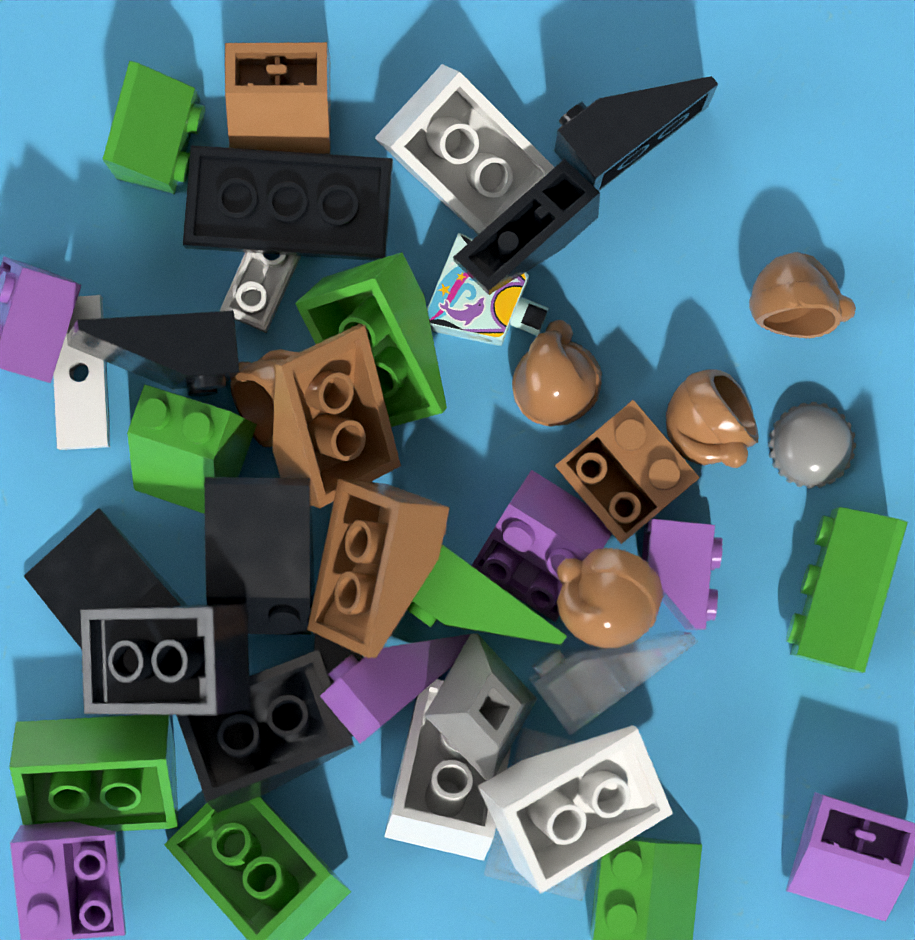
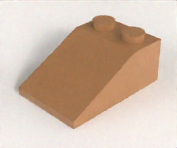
(332, 416)
(374, 562)

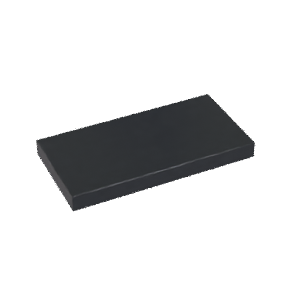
(288, 203)

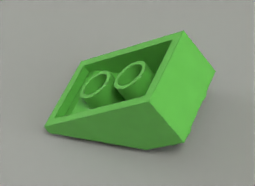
(398, 327)
(470, 601)
(257, 870)

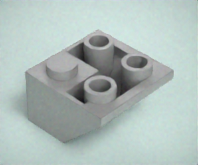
(481, 706)

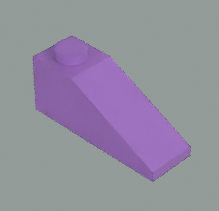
(377, 688)

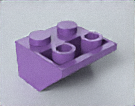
(33, 318)
(534, 537)
(684, 560)
(853, 857)
(67, 882)

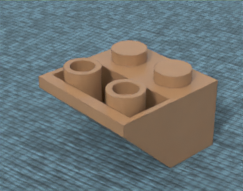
(279, 96)
(627, 471)

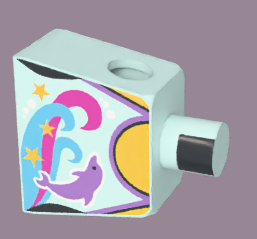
(468, 312)

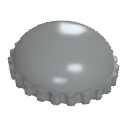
(811, 445)

